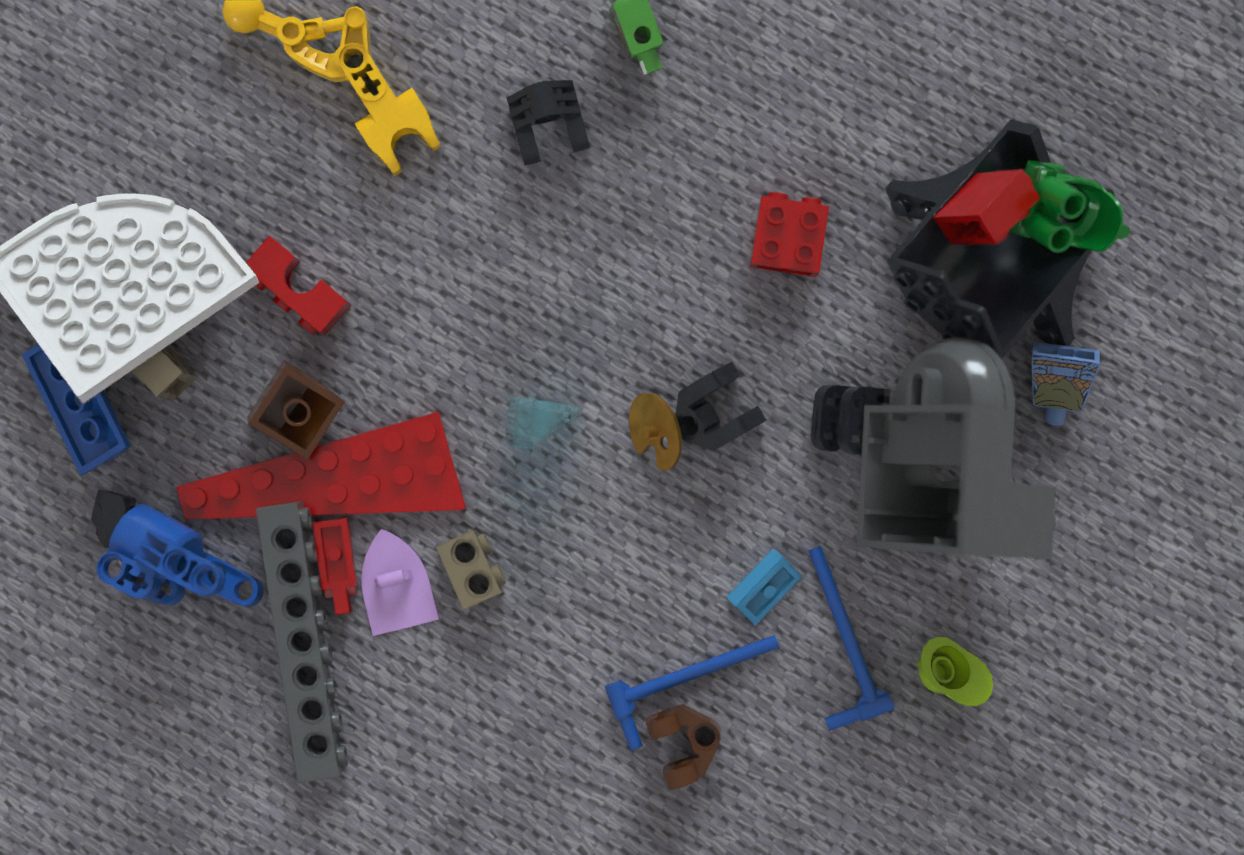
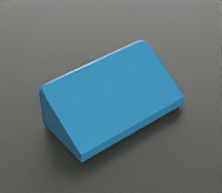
(764, 586)

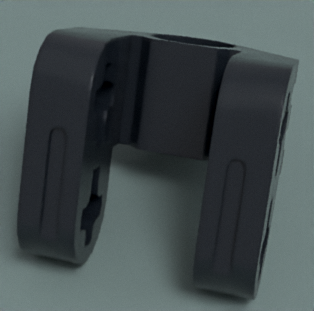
(542, 104)
(693, 405)
(845, 417)

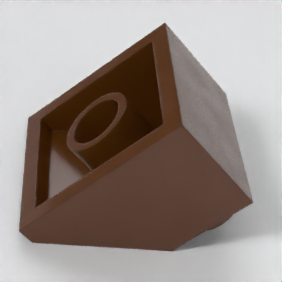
(295, 409)

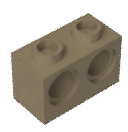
(165, 374)
(462, 572)

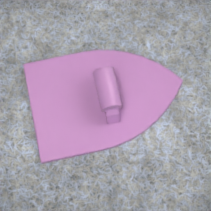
(395, 586)

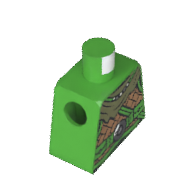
(633, 17)

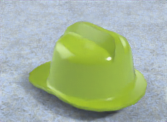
(954, 672)

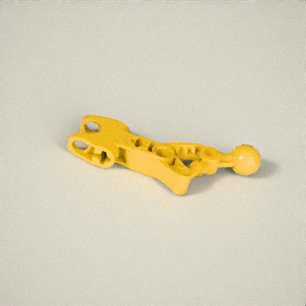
(389, 115)

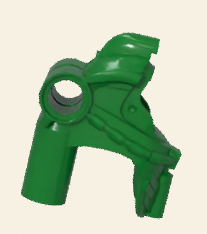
(1096, 229)

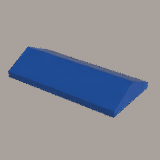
(91, 423)

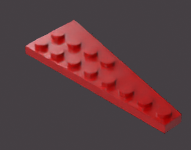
(372, 472)

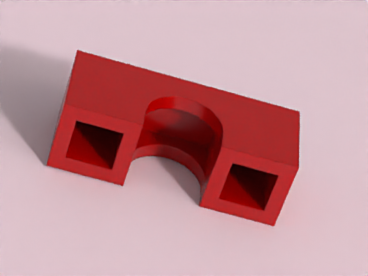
(318, 307)

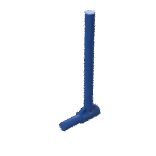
(623, 697)
(873, 701)

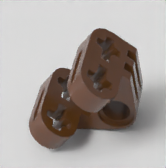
(686, 770)

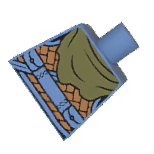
(1062, 379)

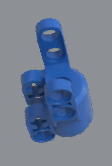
(169, 554)

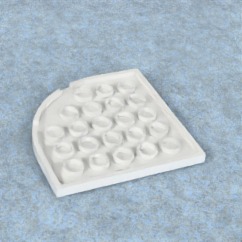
(117, 283)

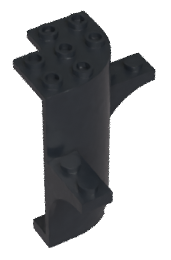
(984, 288)

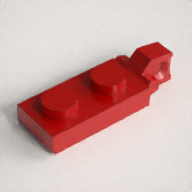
(336, 562)

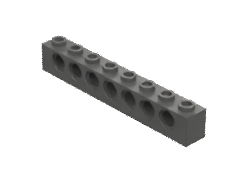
(309, 761)

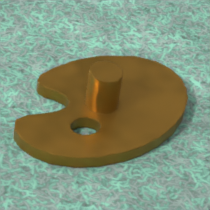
(648, 425)

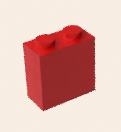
(987, 208)
(789, 235)

